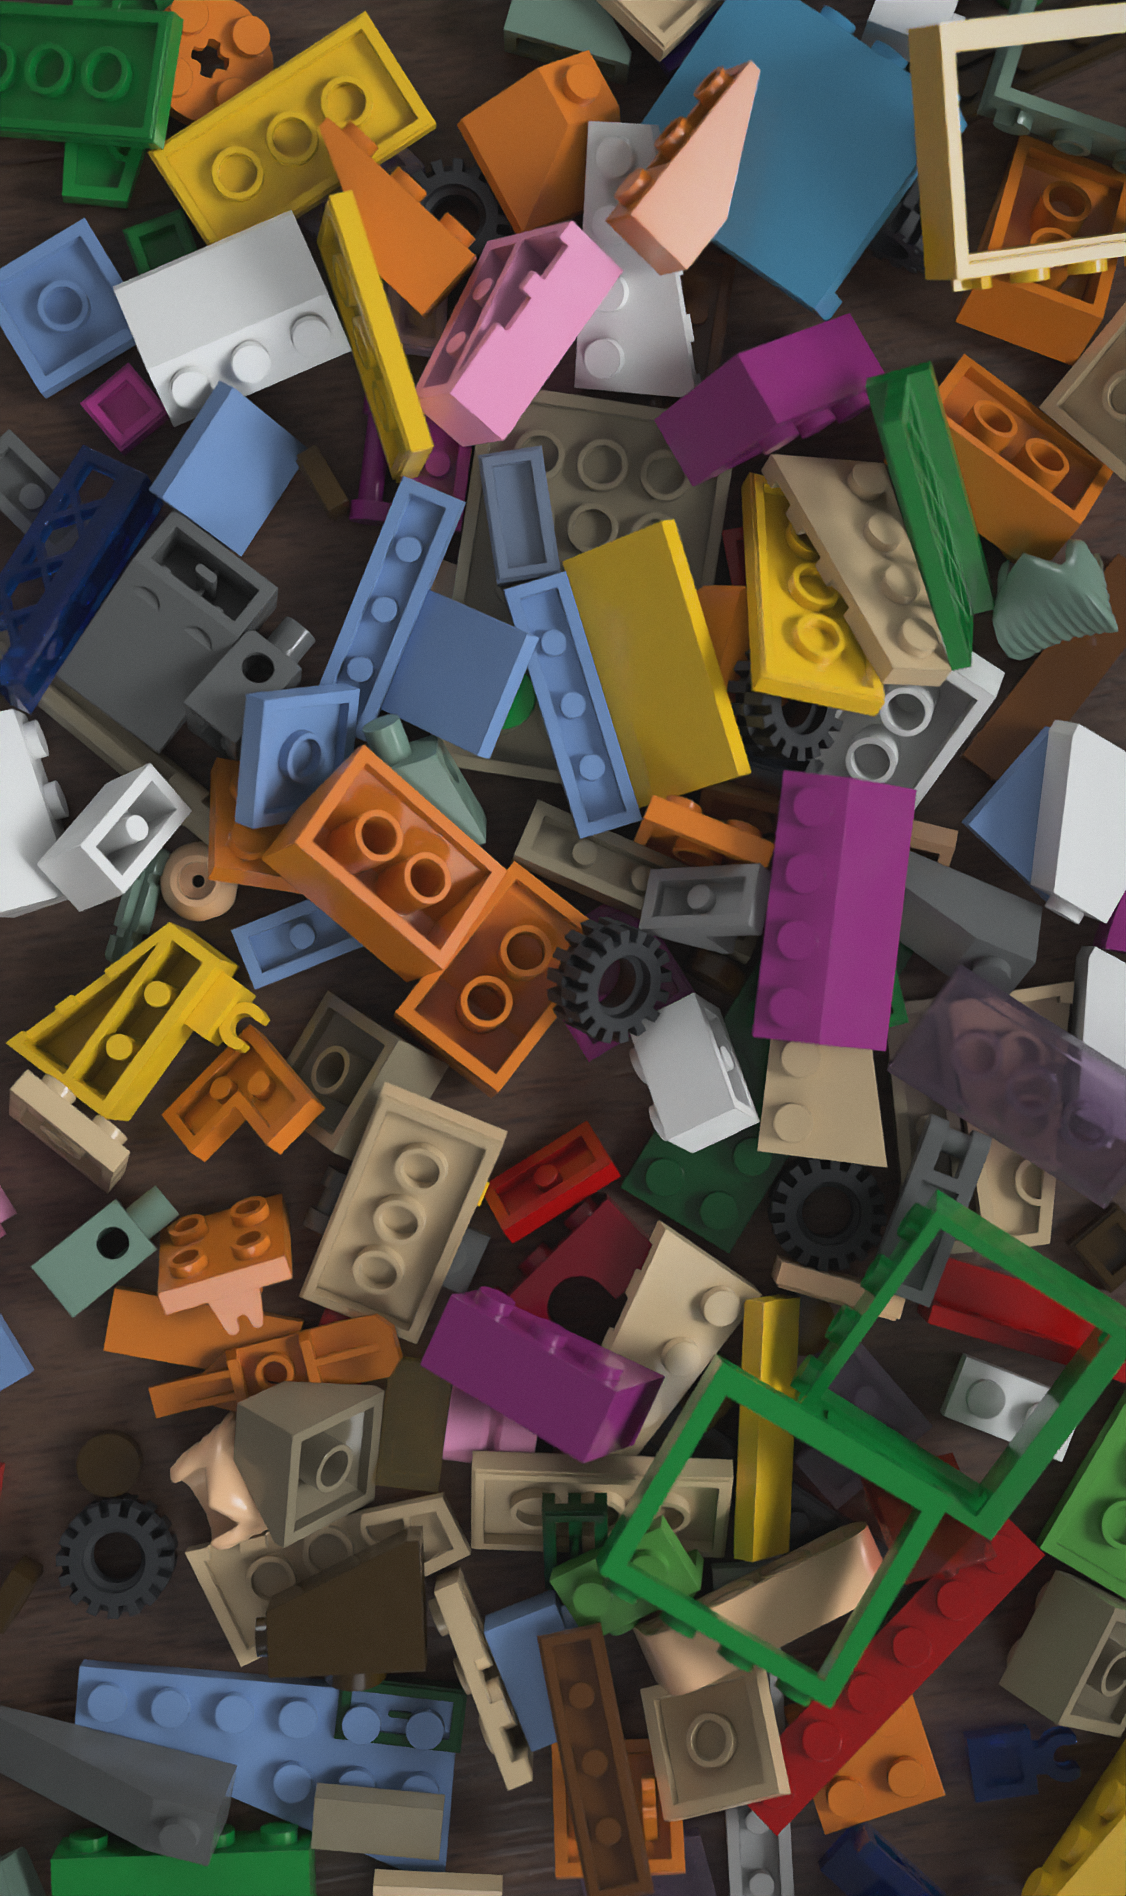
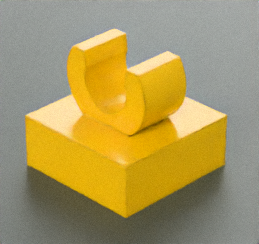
(222, 1009)

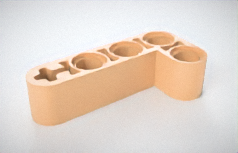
(770, 1602)

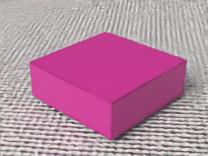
(126, 409)

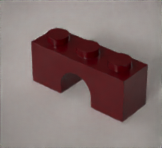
(598, 1245)

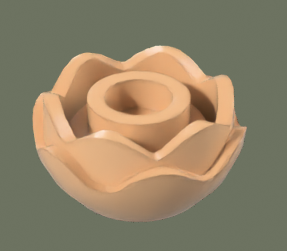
(183, 896)

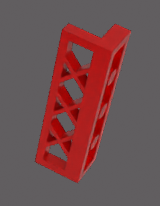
(1006, 1313)

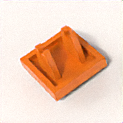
(226, 1259)
(662, 1838)

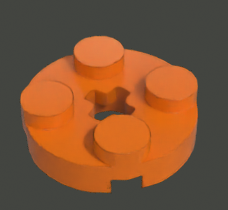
(239, 41)

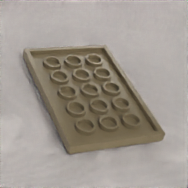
(604, 480)

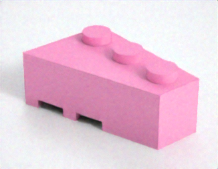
(512, 329)

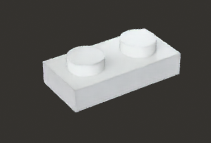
(993, 1399)

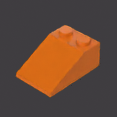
(1040, 201)
(493, 992)

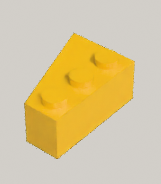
(128, 1023)
(1093, 1847)

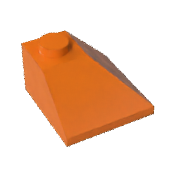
(536, 140)

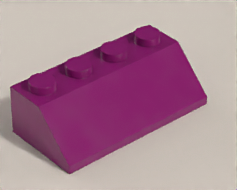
(834, 911)

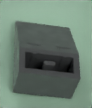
(166, 629)

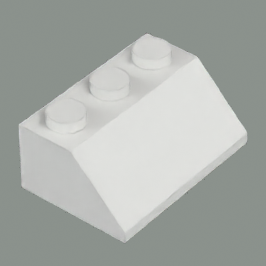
(232, 315)
(28, 817)

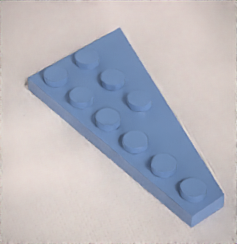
(276, 1734)

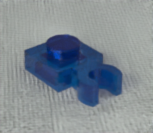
(1006, 1761)

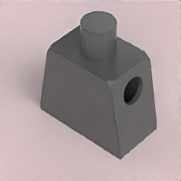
(218, 702)

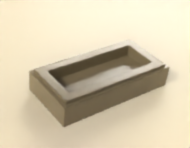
(377, 1821)

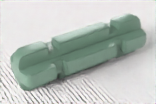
(137, 909)

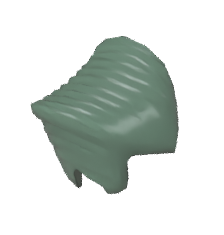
(1051, 601)

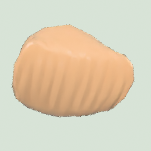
(219, 1486)

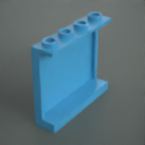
(821, 146)

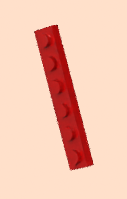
(892, 1670)

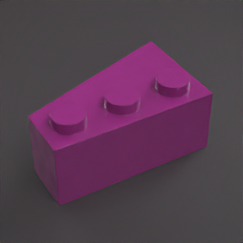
(770, 398)
(541, 1374)

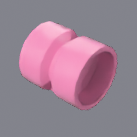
(480, 1428)

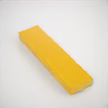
(763, 1447)

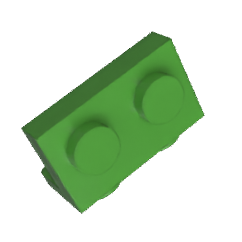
(658, 1553)

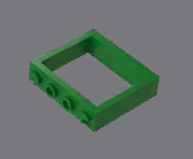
(991, 1502)
(735, 1642)

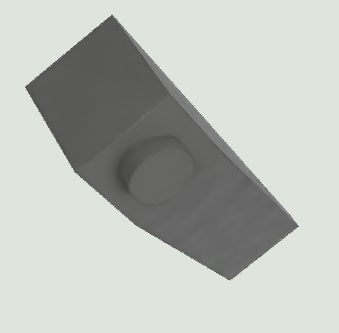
(968, 922)
(128, 1786)

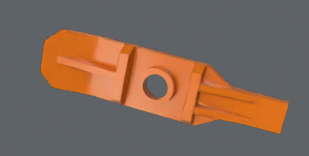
(330, 1353)

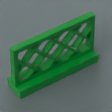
(933, 502)

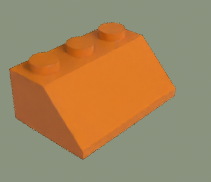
(1019, 466)
(386, 866)

